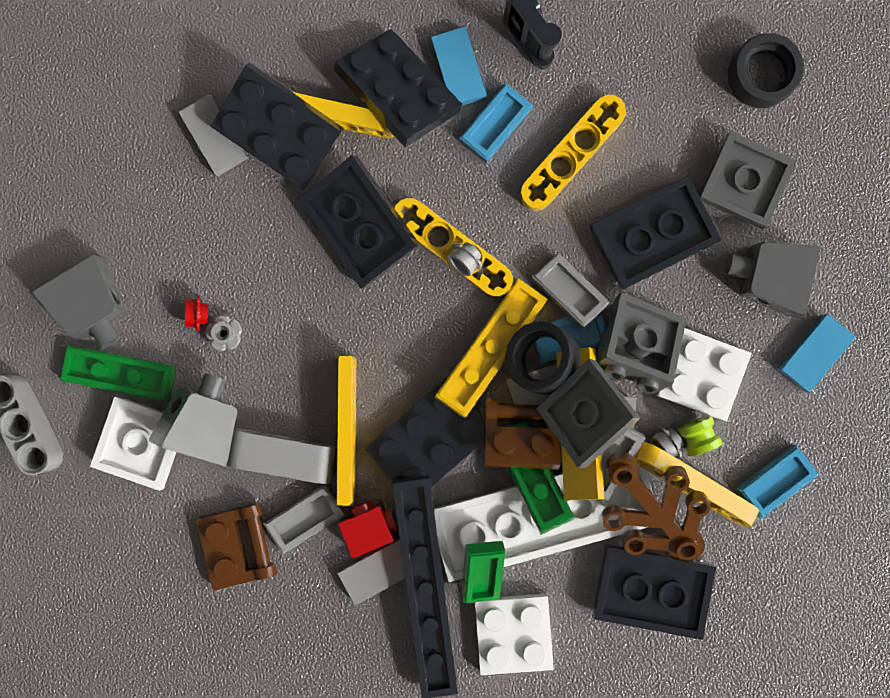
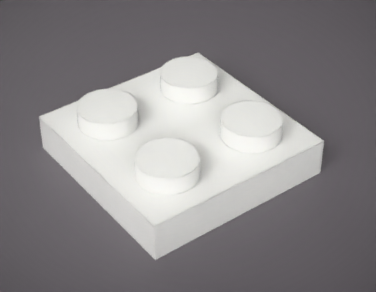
(707, 375)
(126, 446)
(514, 634)

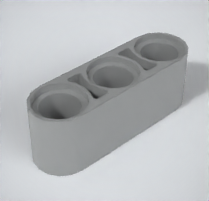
(39, 432)
(281, 456)

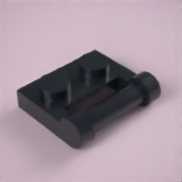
(532, 31)

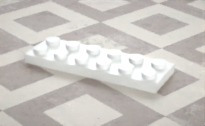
(505, 517)

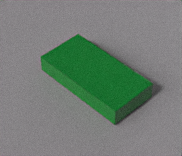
(483, 571)

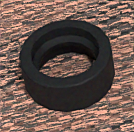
(785, 51)
(519, 346)

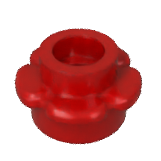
(195, 313)

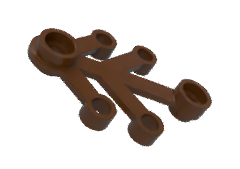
(657, 514)

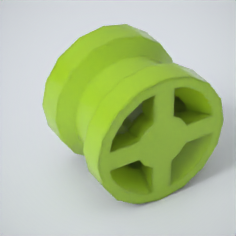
(699, 436)

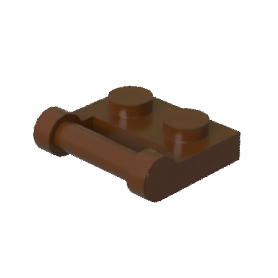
(518, 445)
(225, 549)

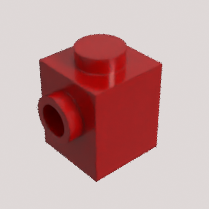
(368, 528)

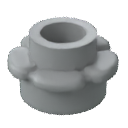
(465, 258)
(233, 335)
(668, 441)

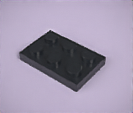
(397, 87)
(276, 126)
(358, 221)
(655, 232)
(427, 440)
(654, 592)

